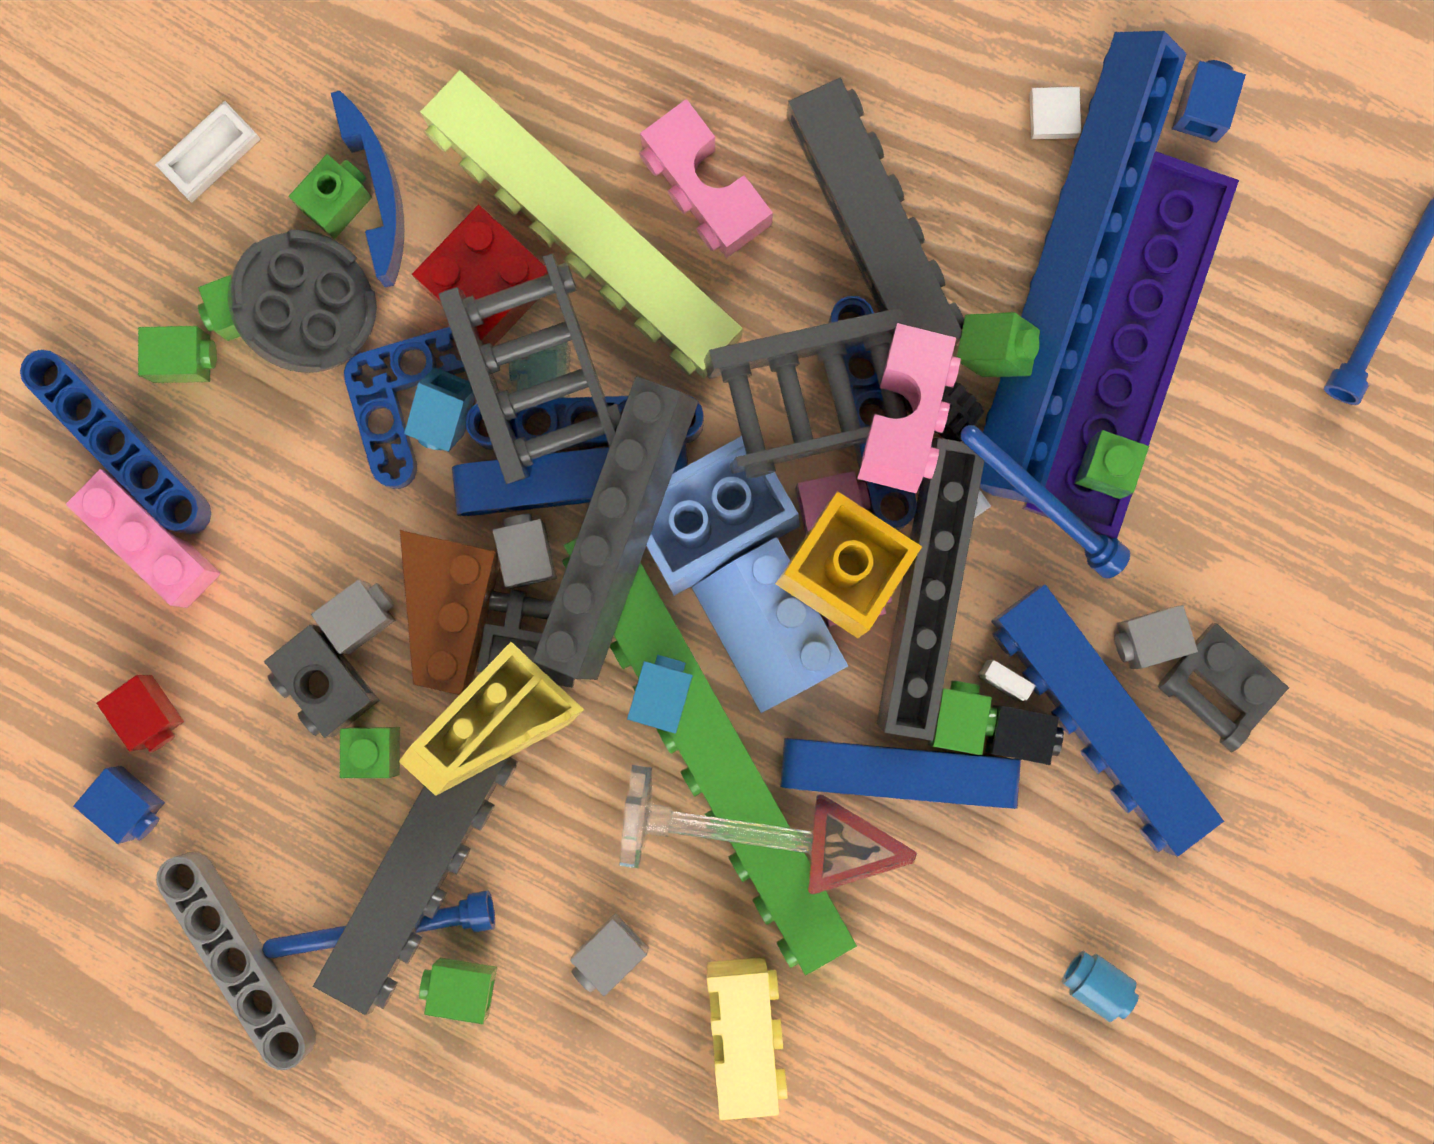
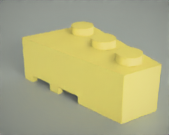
(489, 721)
(745, 1038)

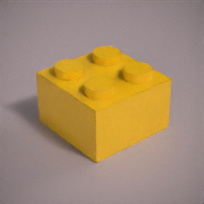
(848, 565)

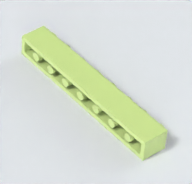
(579, 223)

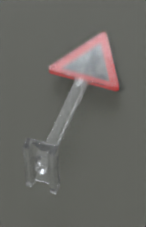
(839, 845)

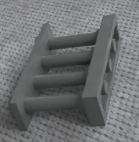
(783, 355)
(484, 360)

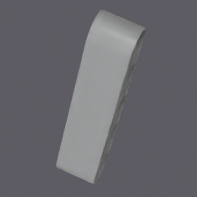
(213, 949)

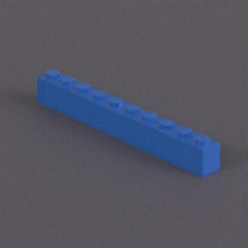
(1084, 249)

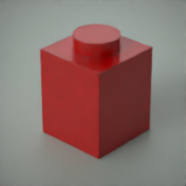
(141, 714)

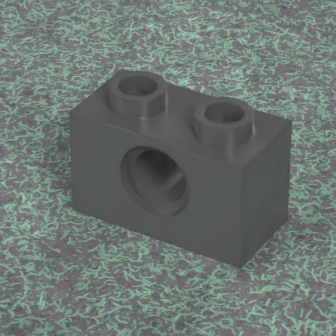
(347, 691)

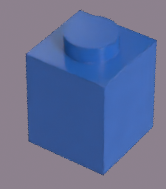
(1209, 100)
(120, 805)

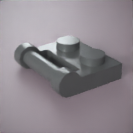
(1233, 675)

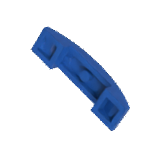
(384, 242)

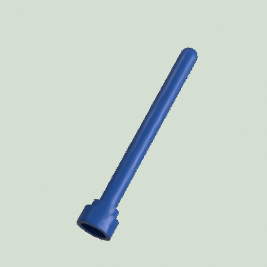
(1349, 381)
(1103, 554)
(474, 913)

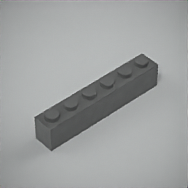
(870, 209)
(615, 530)
(931, 593)
(407, 890)

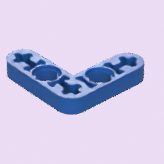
(384, 395)

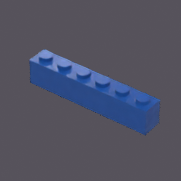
(1106, 722)

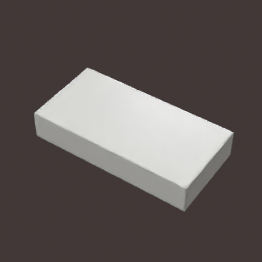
(208, 151)

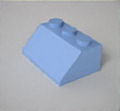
(716, 517)
(767, 632)

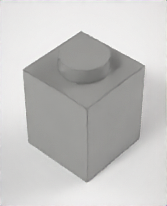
(524, 551)
(355, 616)
(1155, 638)
(608, 956)

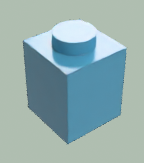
(440, 410)
(660, 694)

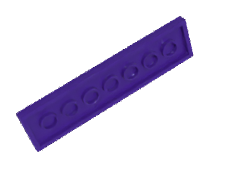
(1142, 326)

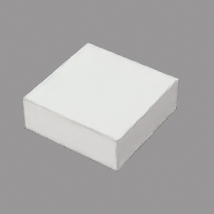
(1055, 113)
(1006, 680)

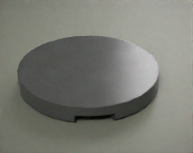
(301, 301)

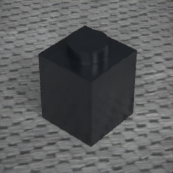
(1025, 735)

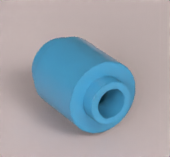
(1101, 986)

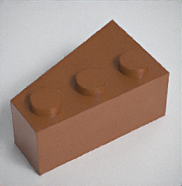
(446, 608)

